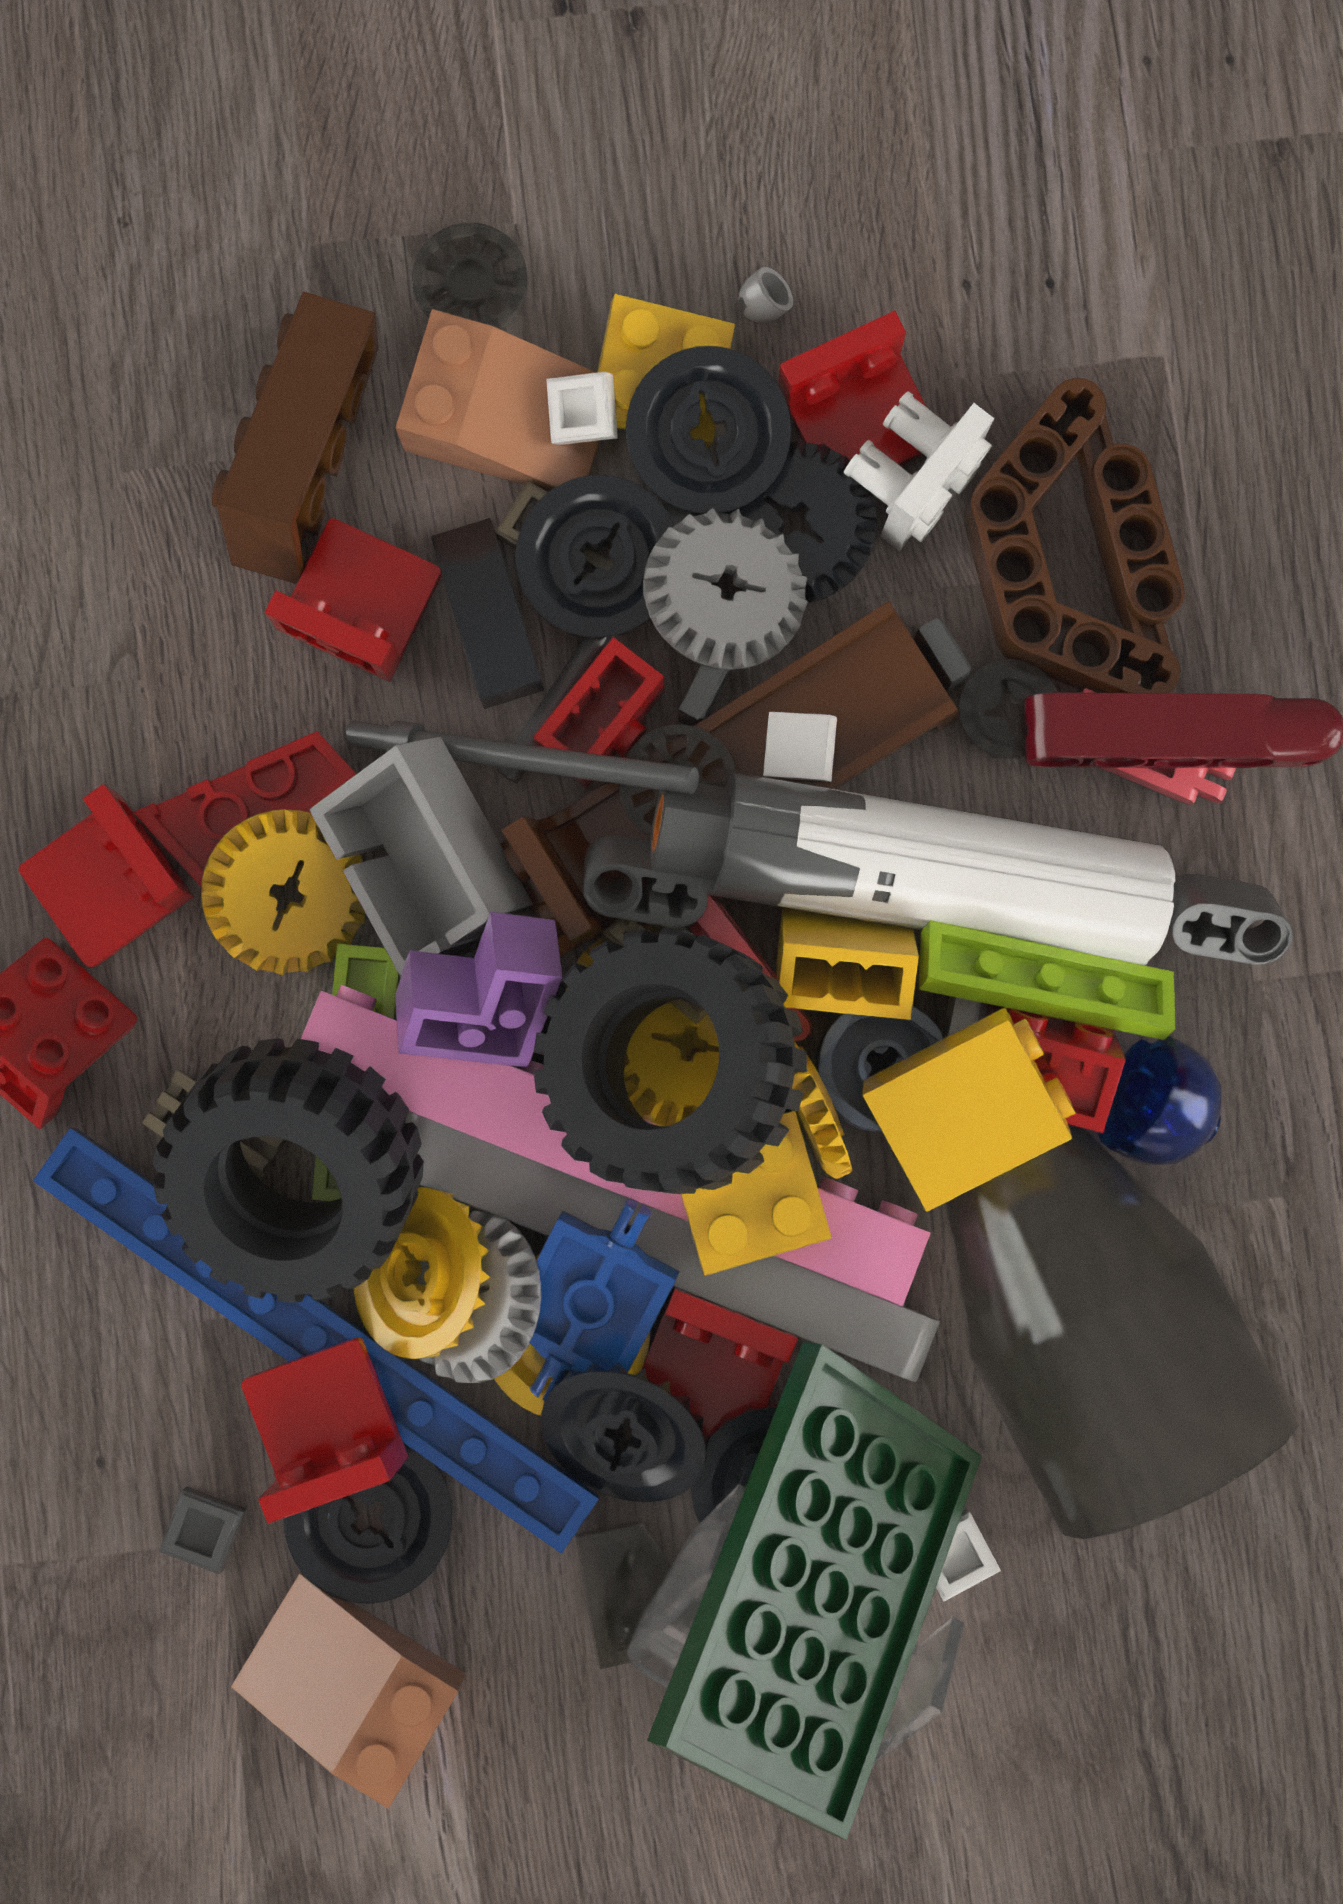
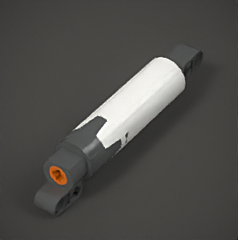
(923, 864)

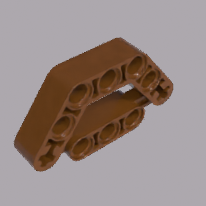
(1139, 508)

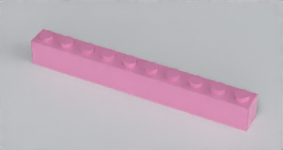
(502, 1107)

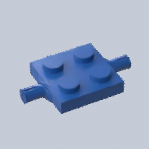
(596, 1295)

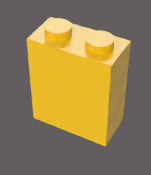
(846, 965)
(969, 1108)

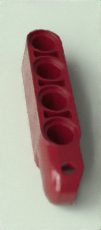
(1179, 730)

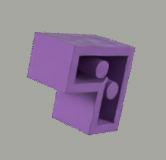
(482, 1004)

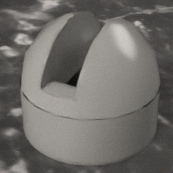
(765, 296)

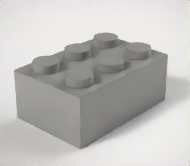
(441, 857)

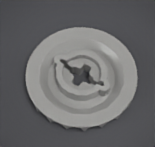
(691, 610)
(510, 1309)

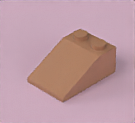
(485, 405)
(348, 1689)

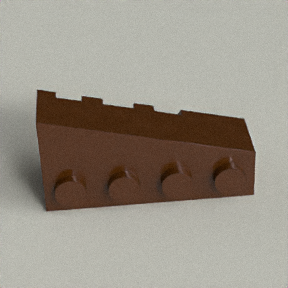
(295, 435)

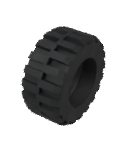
(589, 1046)
(249, 1228)

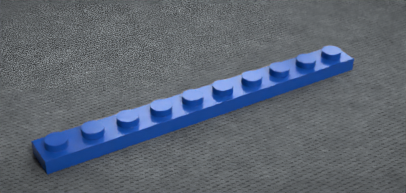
(425, 1411)

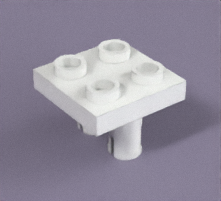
(951, 462)

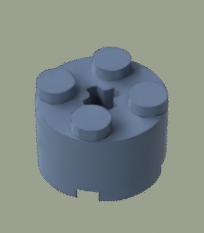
(844, 1051)

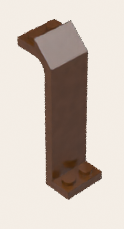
(863, 676)

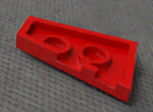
(284, 778)

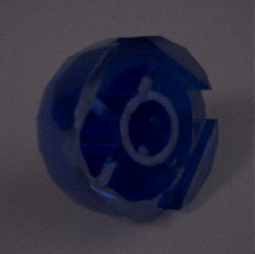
(1163, 1103)

